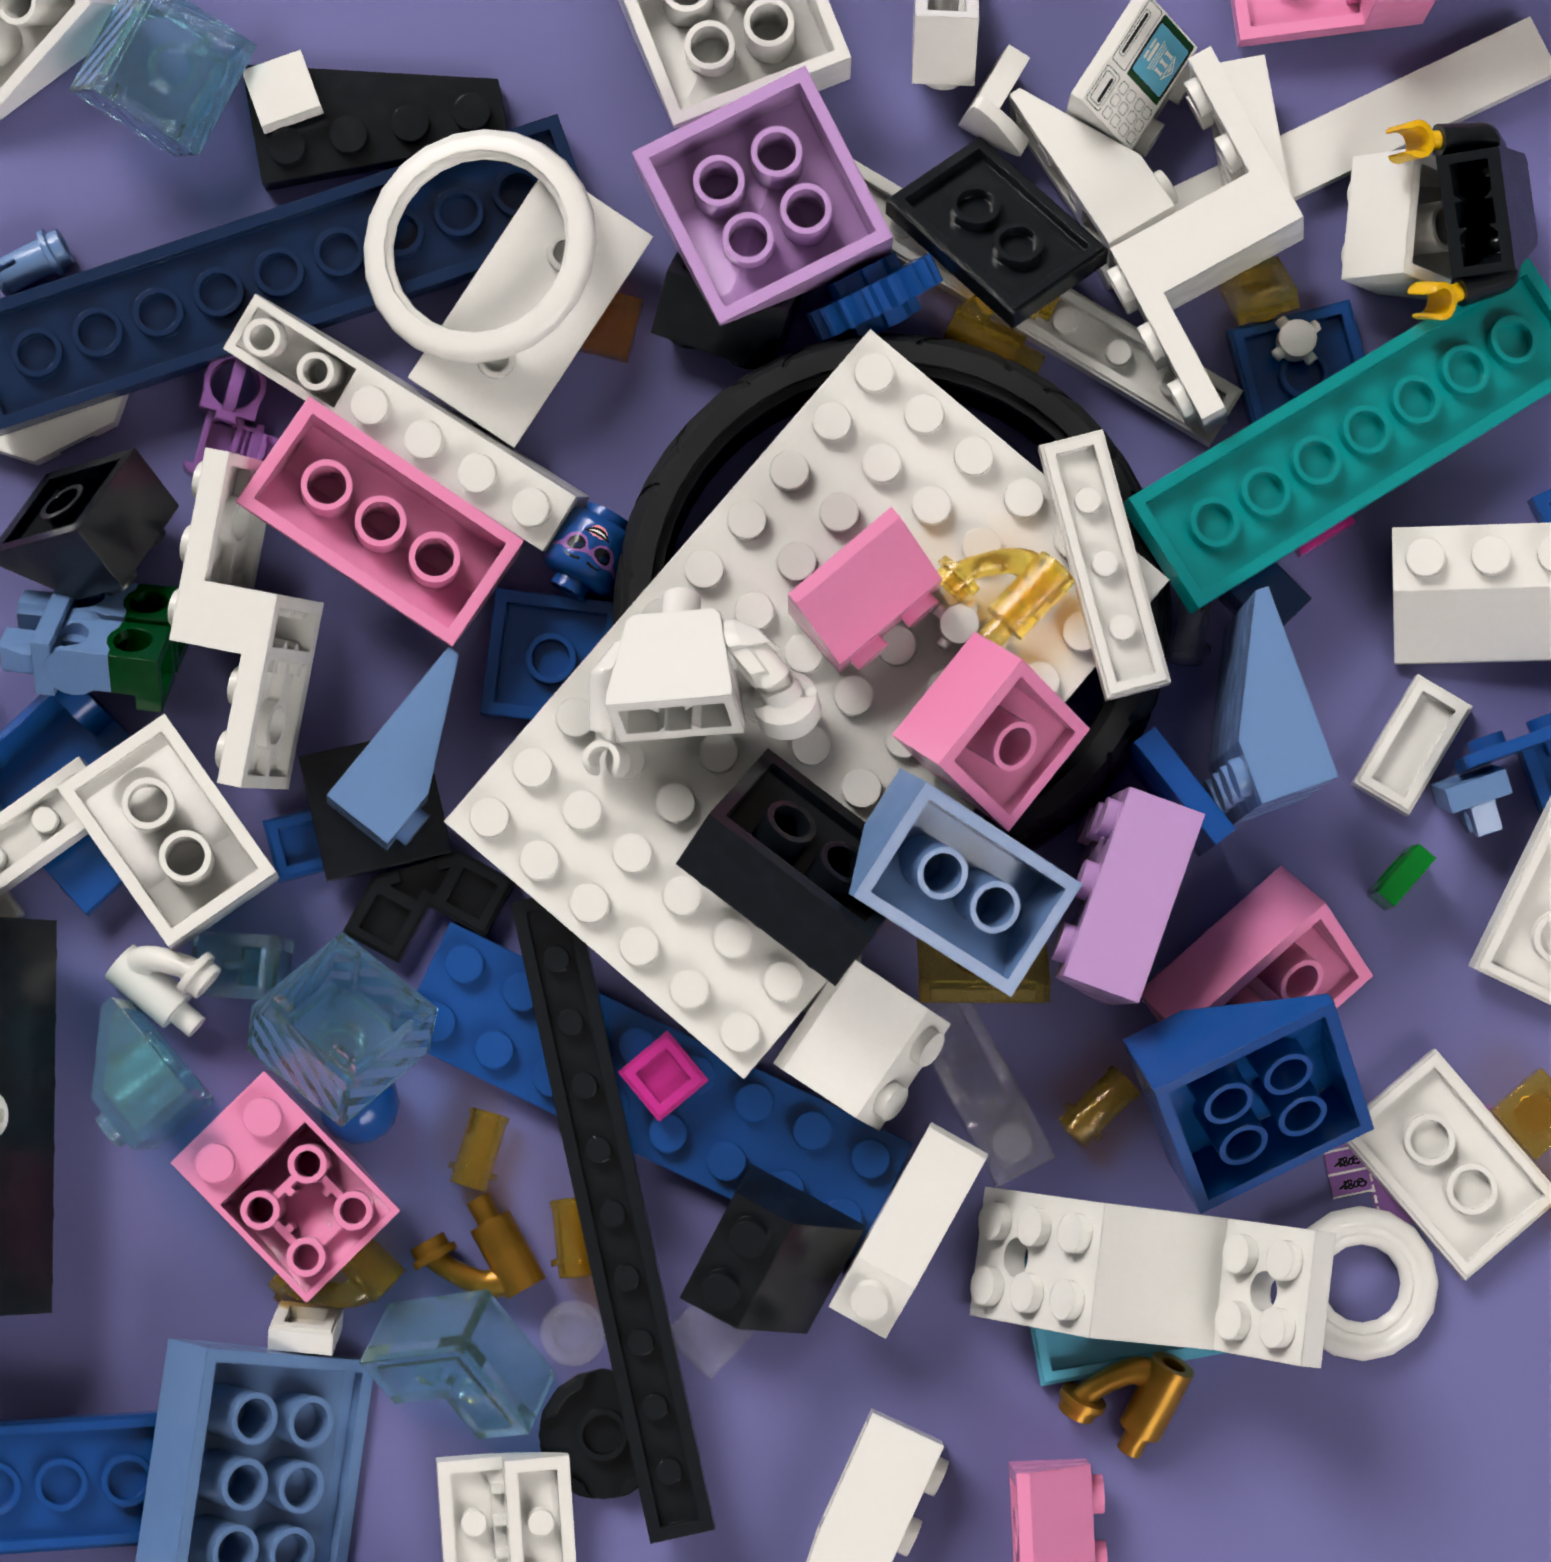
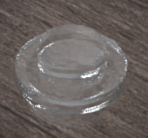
(573, 1333)

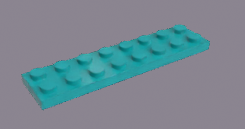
(1346, 442)

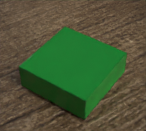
(1400, 876)

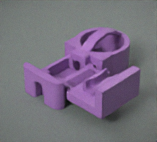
(236, 436)

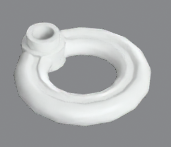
(1417, 1283)

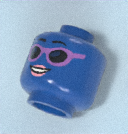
(586, 551)

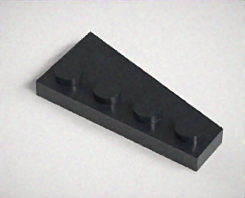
(373, 123)

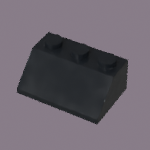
(787, 865)

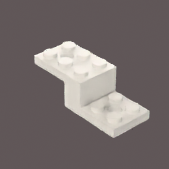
(225, 613)

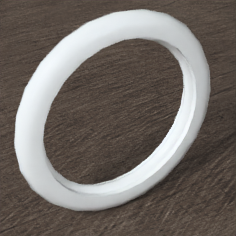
(553, 308)

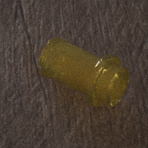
(1098, 1107)
(479, 1149)
(569, 1240)

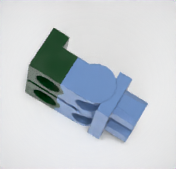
(96, 644)

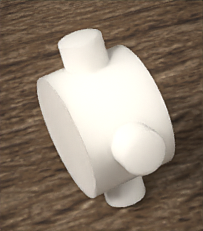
(1296, 340)
(957, 623)

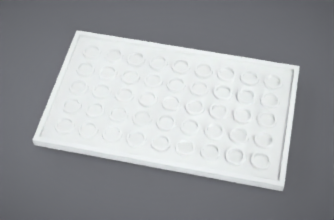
(609, 846)

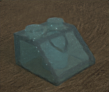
(141, 1080)

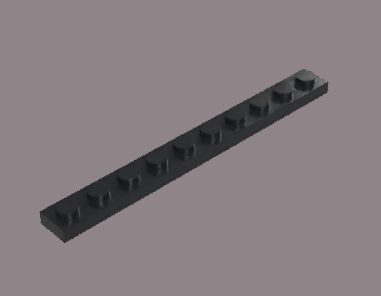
(614, 1225)

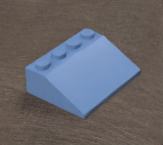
(1264, 728)
(254, 1455)

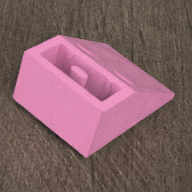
(286, 1184)

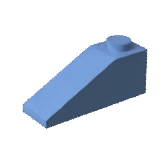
(394, 772)

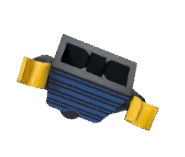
(1484, 211)

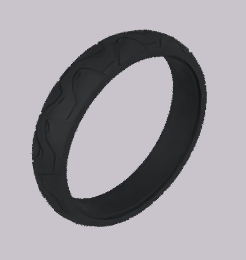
(971, 378)

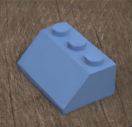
(958, 882)

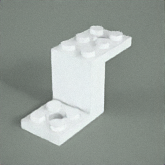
(1205, 240)
(1153, 1276)

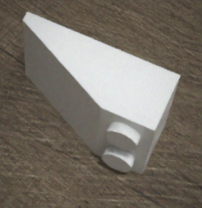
(43, 42)
(168, 832)

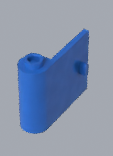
(40, 744)

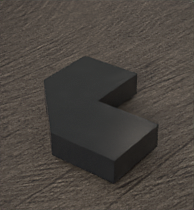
(402, 898)

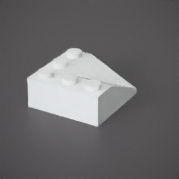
(724, 49)

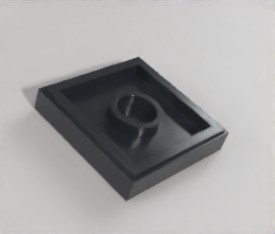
(342, 845)

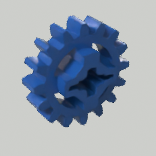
(875, 296)

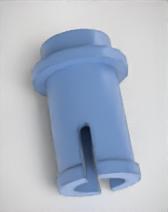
(34, 261)

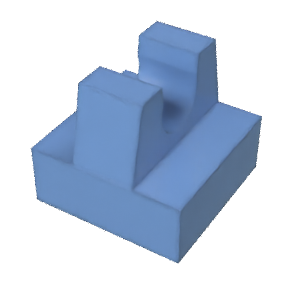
(1474, 797)

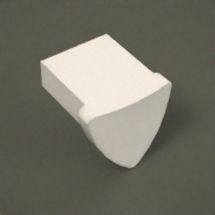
(984, 114)

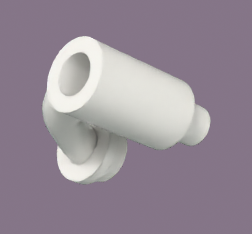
(146, 980)

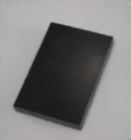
(996, 232)

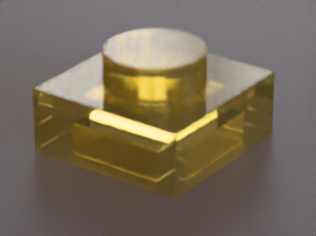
(1260, 292)
(1527, 1113)

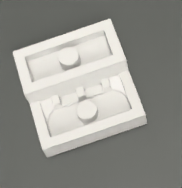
(506, 1507)

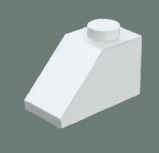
(945, 43)

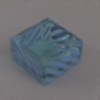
(164, 71)
(341, 1028)

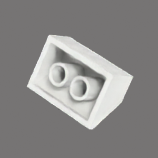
(1471, 593)

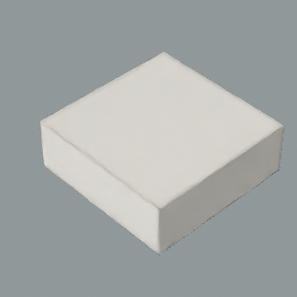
(282, 91)
(305, 1328)

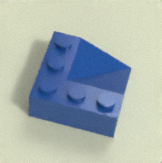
(1248, 1091)

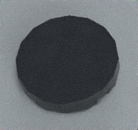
(589, 1426)

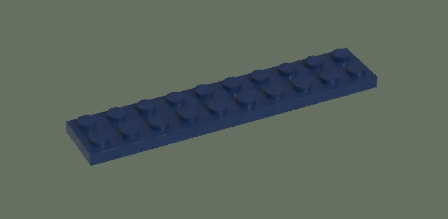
(181, 300)

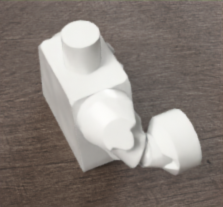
(680, 680)

